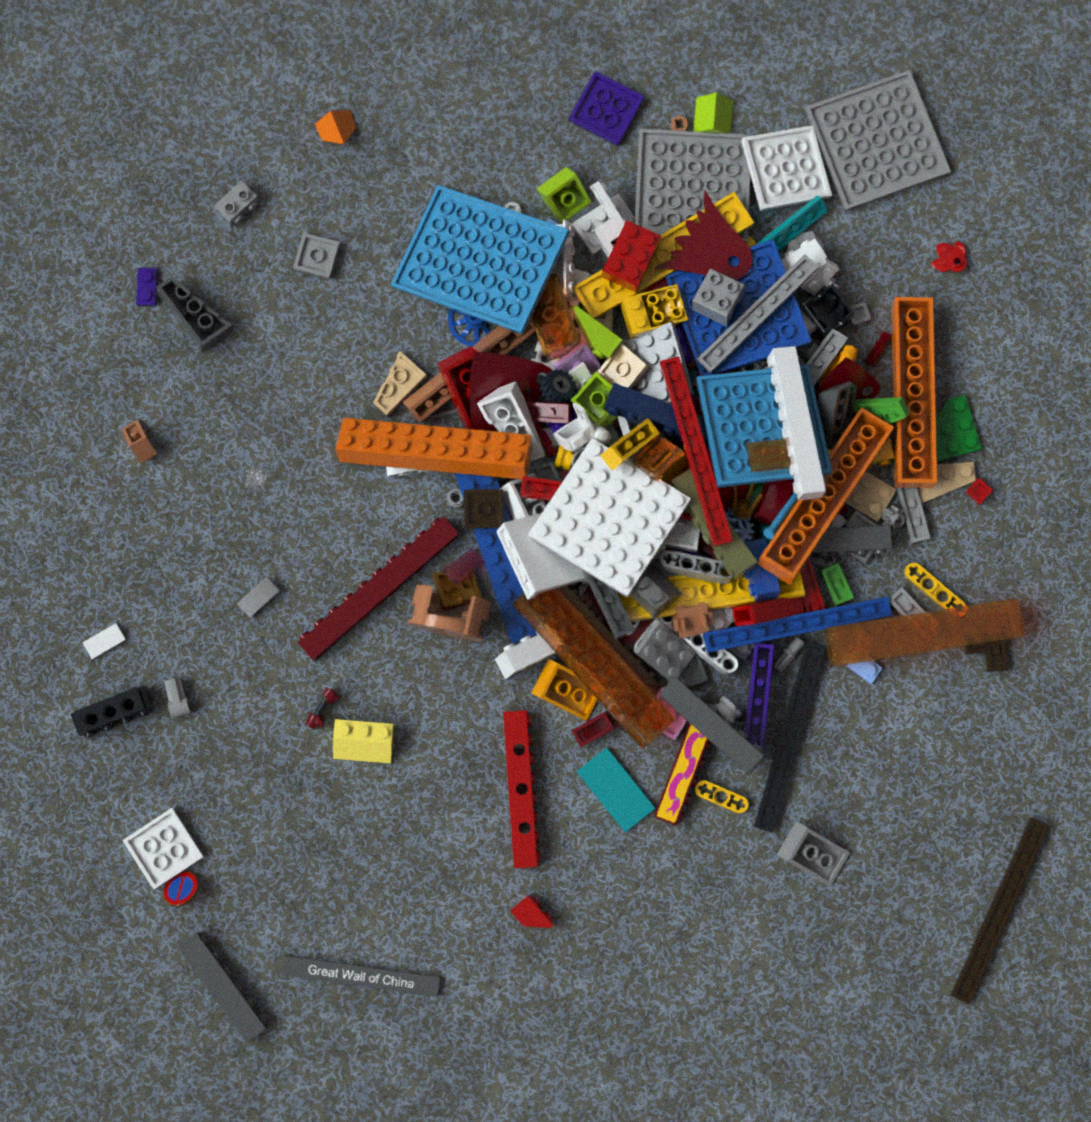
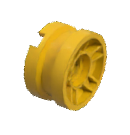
(563, 458)

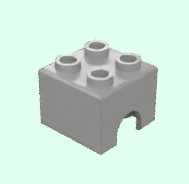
(718, 297)

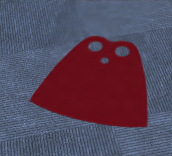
(497, 370)

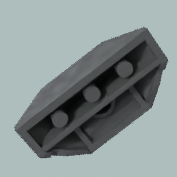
(836, 410)

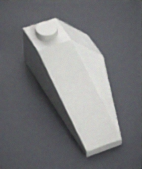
(510, 414)

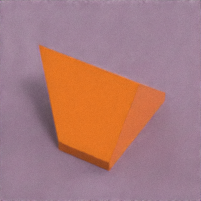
(336, 126)

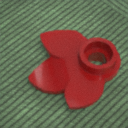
(948, 255)

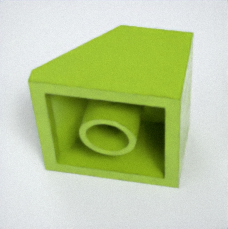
(564, 194)

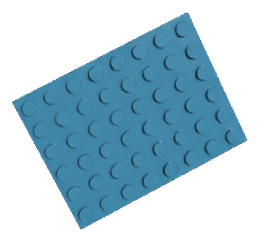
(480, 259)

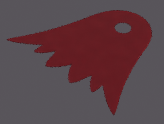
(710, 246)

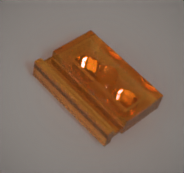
(768, 455)

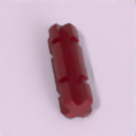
(878, 348)
(545, 440)

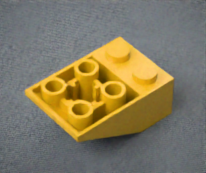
(652, 310)

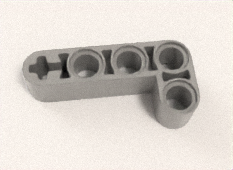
(695, 571)

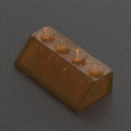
(554, 321)

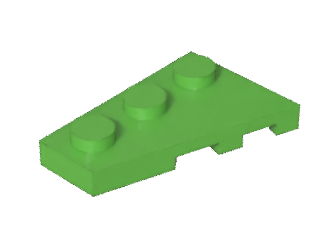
(887, 409)

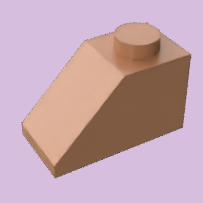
(139, 441)

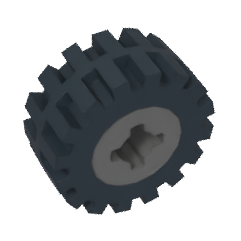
(551, 383)

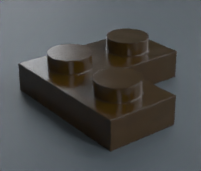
(994, 654)

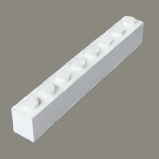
(796, 423)

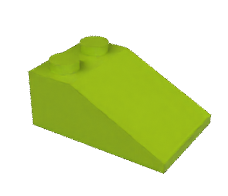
(596, 335)

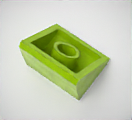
(713, 114)

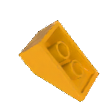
(565, 690)

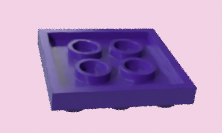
(606, 108)

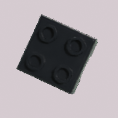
(827, 311)

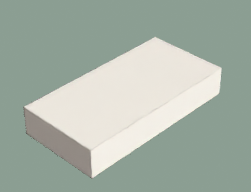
(104, 641)

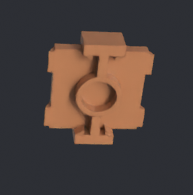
(692, 620)

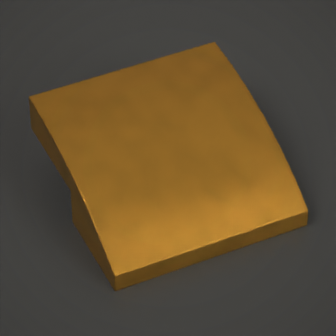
(455, 595)

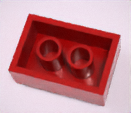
(631, 256)

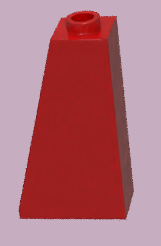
(767, 611)

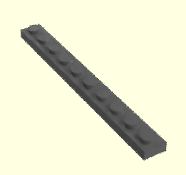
(604, 594)

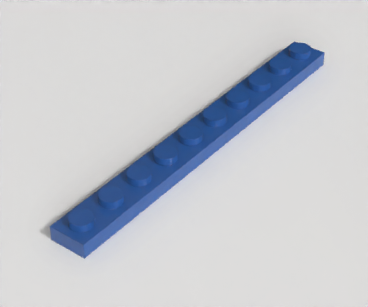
(797, 624)

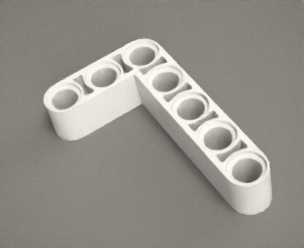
(717, 663)

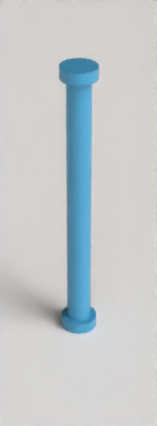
(770, 532)

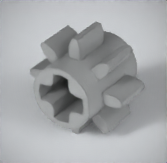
(893, 517)

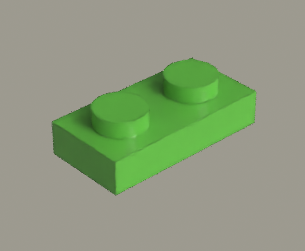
(837, 584)

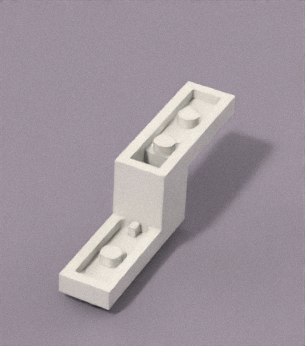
(612, 227)

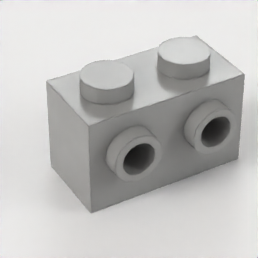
(237, 203)

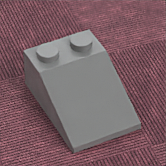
(813, 853)

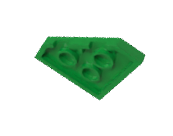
(955, 430)

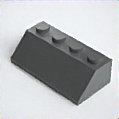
(654, 591)

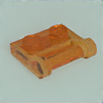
(653, 454)

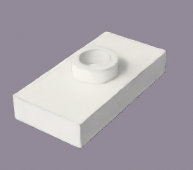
(580, 375)

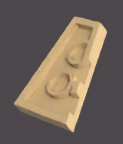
(400, 383)

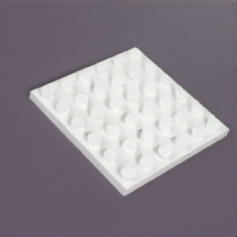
(609, 519)

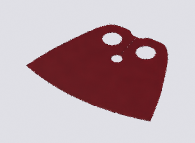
(850, 371)

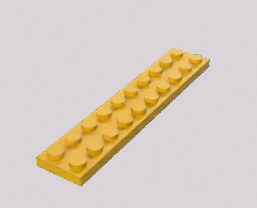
(602, 295)
(713, 594)

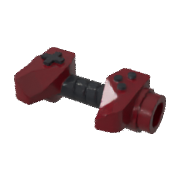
(316, 719)

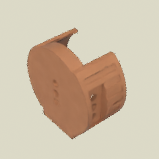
(458, 622)

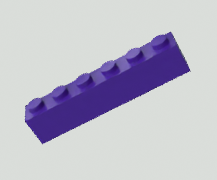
(759, 693)

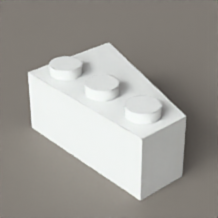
(523, 655)

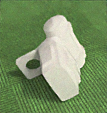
(581, 431)

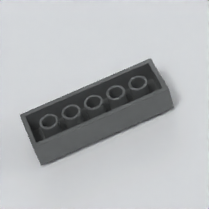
(712, 726)

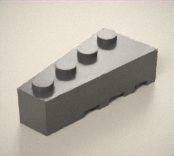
(196, 318)

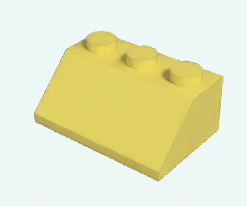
(363, 741)

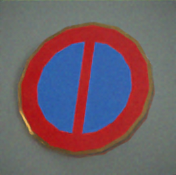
(181, 889)

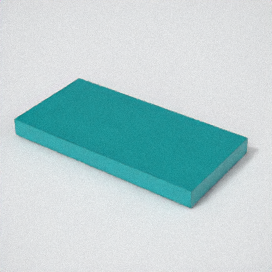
(615, 789)

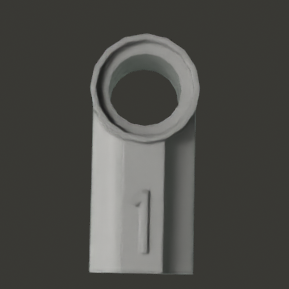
(177, 699)

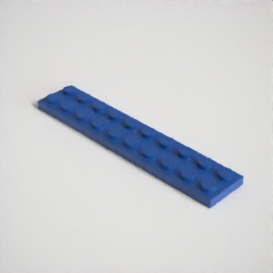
(500, 571)

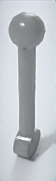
(430, 417)

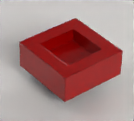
(978, 491)

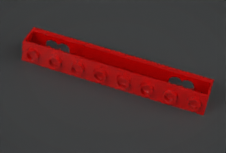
(521, 805)

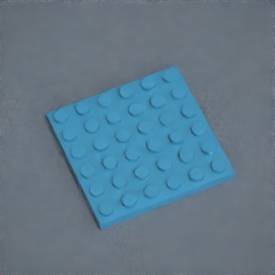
(743, 410)

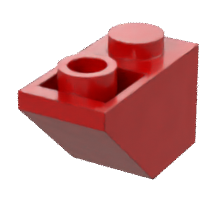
(530, 914)

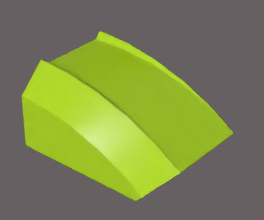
(593, 399)

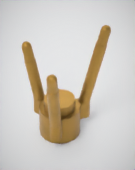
(743, 508)

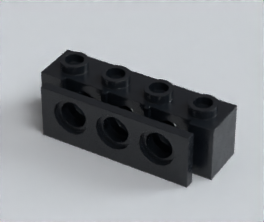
(83, 716)

